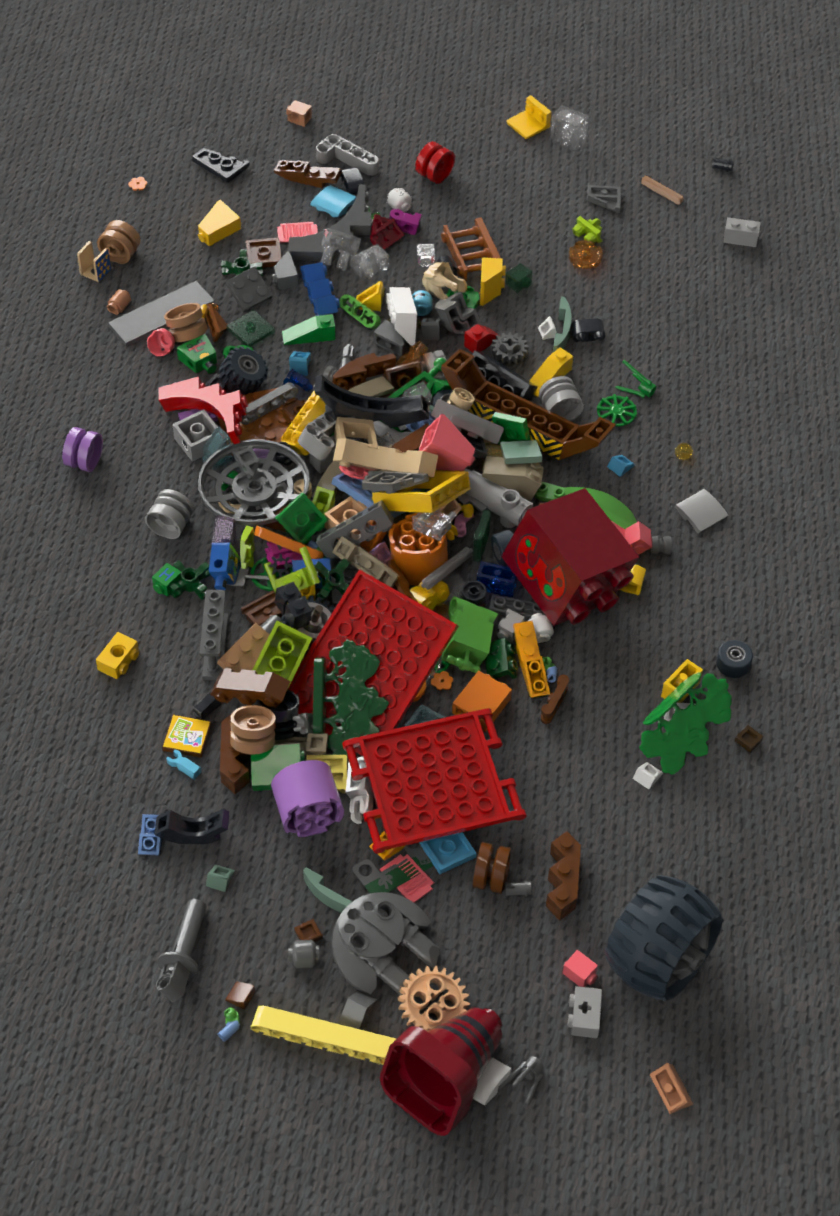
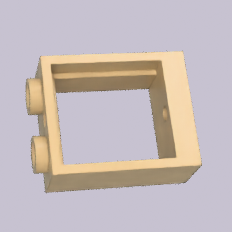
(355, 428)

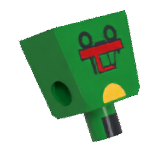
(198, 354)

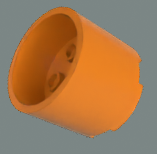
(415, 552)

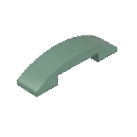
(564, 314)
(330, 898)

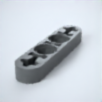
(281, 394)

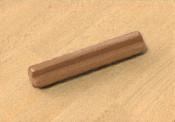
(662, 190)

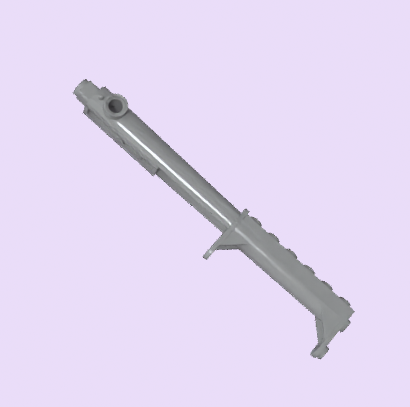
(498, 499)

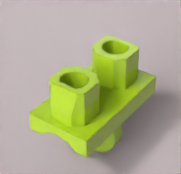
(590, 228)

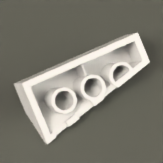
(402, 312)

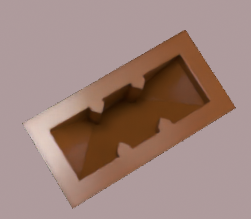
(215, 322)

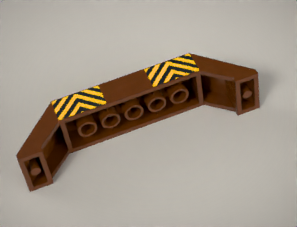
(553, 433)

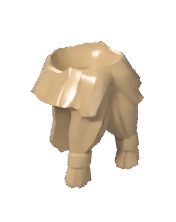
(440, 276)

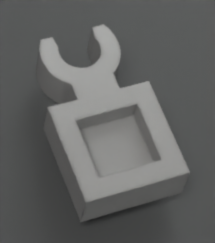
(304, 723)

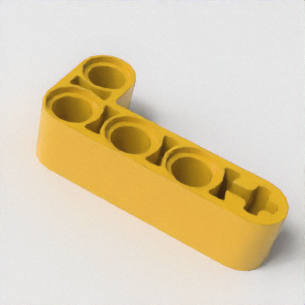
(310, 411)

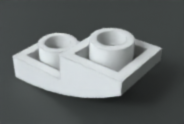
(489, 1081)

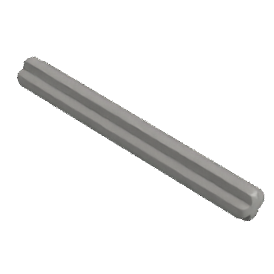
(447, 568)

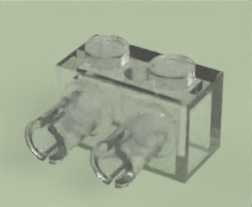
(339, 241)

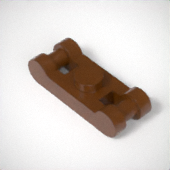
(554, 700)

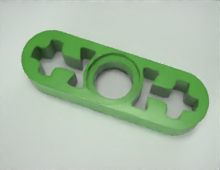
(353, 311)

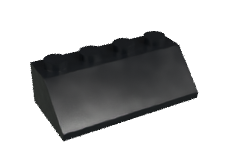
(504, 377)

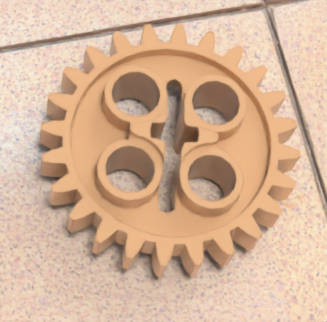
(419, 986)

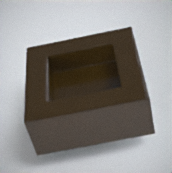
(749, 738)

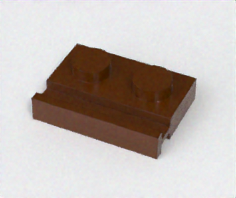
(261, 609)

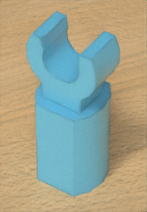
(184, 765)

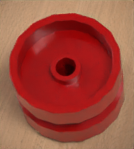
(435, 162)

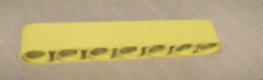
(321, 1034)

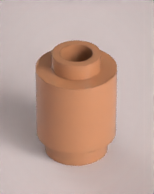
(118, 302)

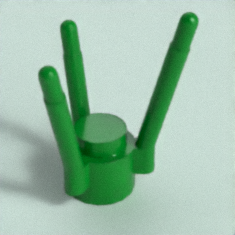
(646, 387)

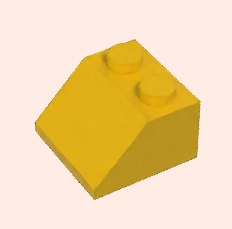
(491, 279)

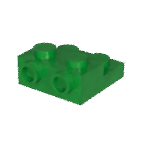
(301, 519)

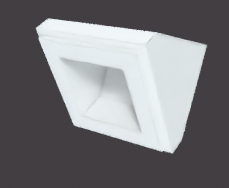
(547, 329)

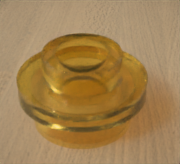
(683, 451)

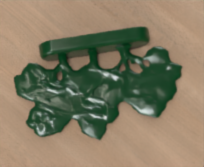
(354, 702)

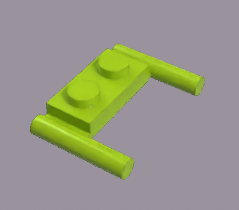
(302, 578)

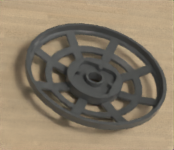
(262, 479)

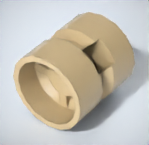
(461, 398)

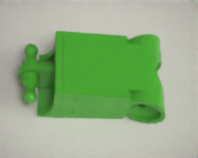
(472, 638)

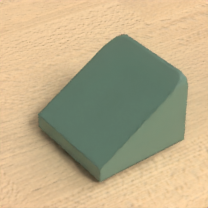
(219, 878)

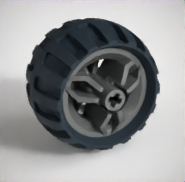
(663, 937)

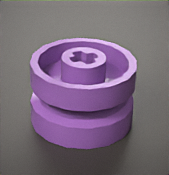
(82, 449)

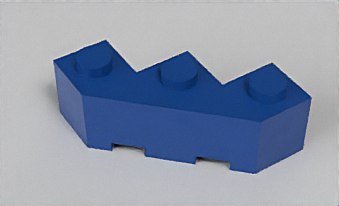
(319, 289)

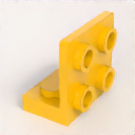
(532, 120)

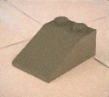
(523, 478)

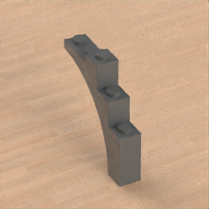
(355, 222)

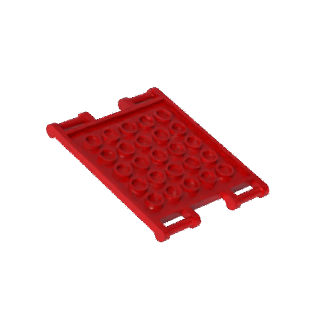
(433, 779)

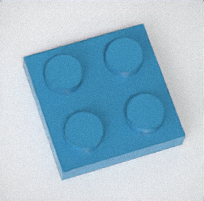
(448, 851)

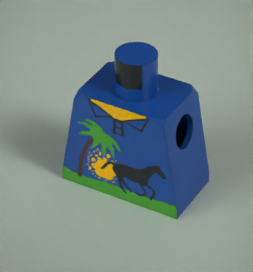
(224, 565)

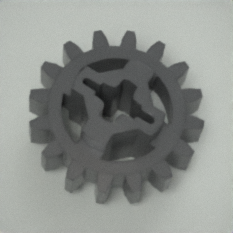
(509, 348)

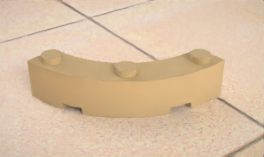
(357, 454)

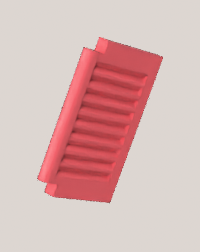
(295, 230)
(415, 887)

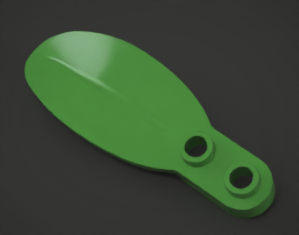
(610, 505)

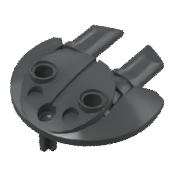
(379, 939)

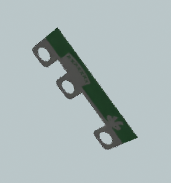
(394, 875)

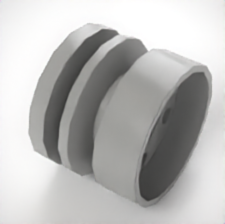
(561, 397)
(169, 514)

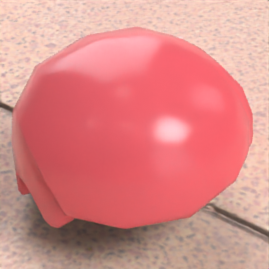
(160, 339)

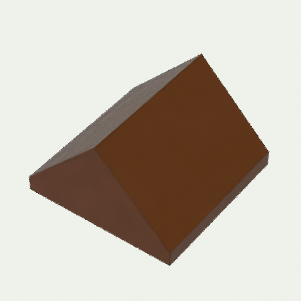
(402, 374)

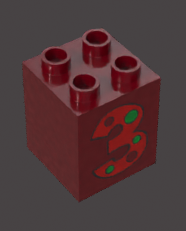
(570, 557)

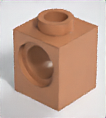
(299, 113)

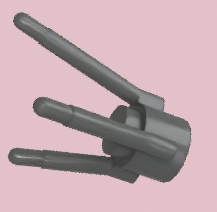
(530, 1070)

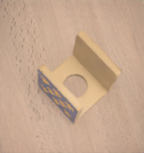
(87, 262)

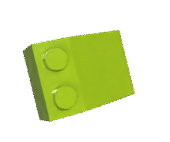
(282, 651)

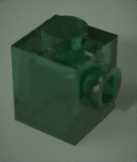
(519, 278)

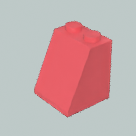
(449, 444)

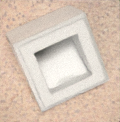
(647, 775)

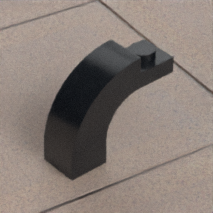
(188, 830)

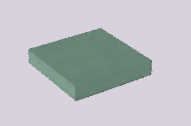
(521, 452)

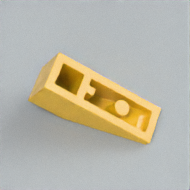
(556, 365)

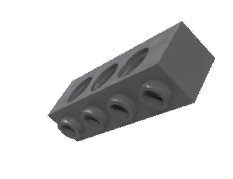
(376, 512)

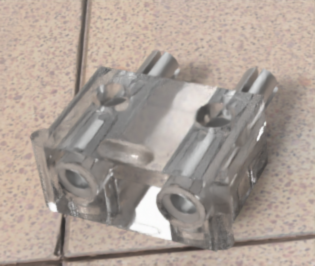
(433, 524)

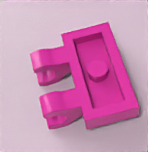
(273, 551)

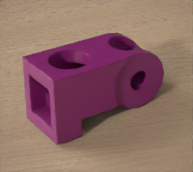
(406, 222)

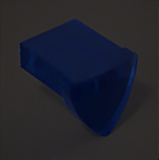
(296, 378)

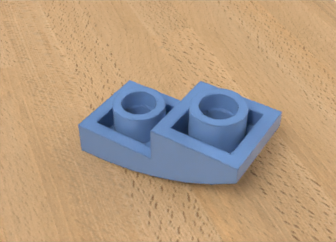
(148, 842)

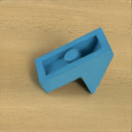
(299, 362)

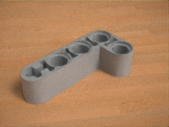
(347, 152)
(316, 436)

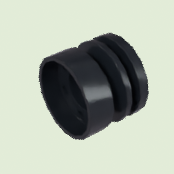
(284, 715)

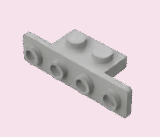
(469, 422)

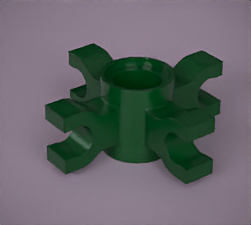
(240, 265)
(337, 573)
(190, 580)

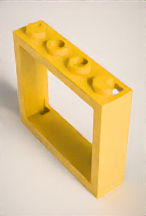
(445, 488)

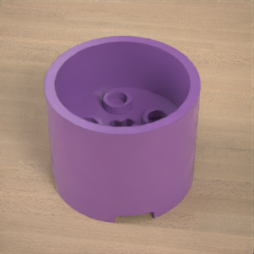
(307, 798)

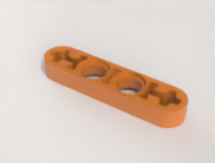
(286, 542)

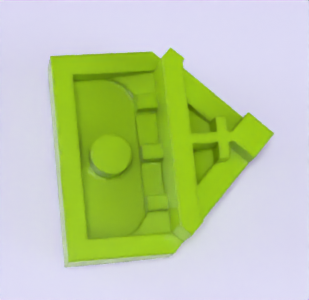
(247, 547)

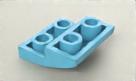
(333, 201)

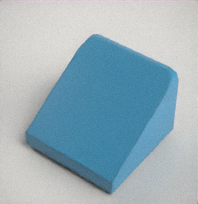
(620, 465)

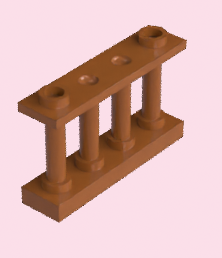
(484, 240)

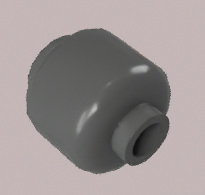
(304, 954)

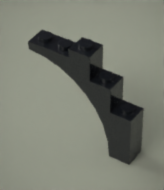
(392, 411)

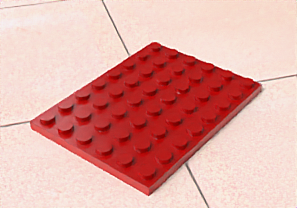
(395, 630)

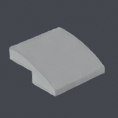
(701, 510)

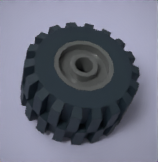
(243, 370)

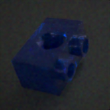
(497, 579)

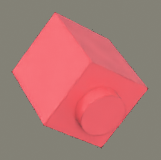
(580, 969)

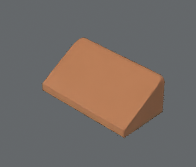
(671, 1088)

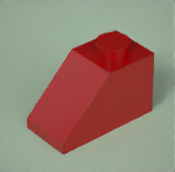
(479, 338)

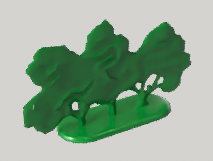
(687, 727)

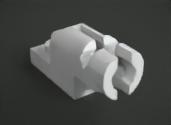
(360, 794)

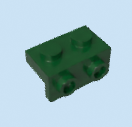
(501, 659)

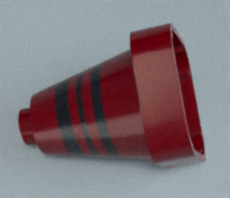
(439, 1069)

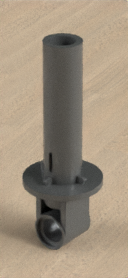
(178, 965)

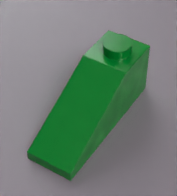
(315, 329)

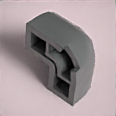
(455, 314)

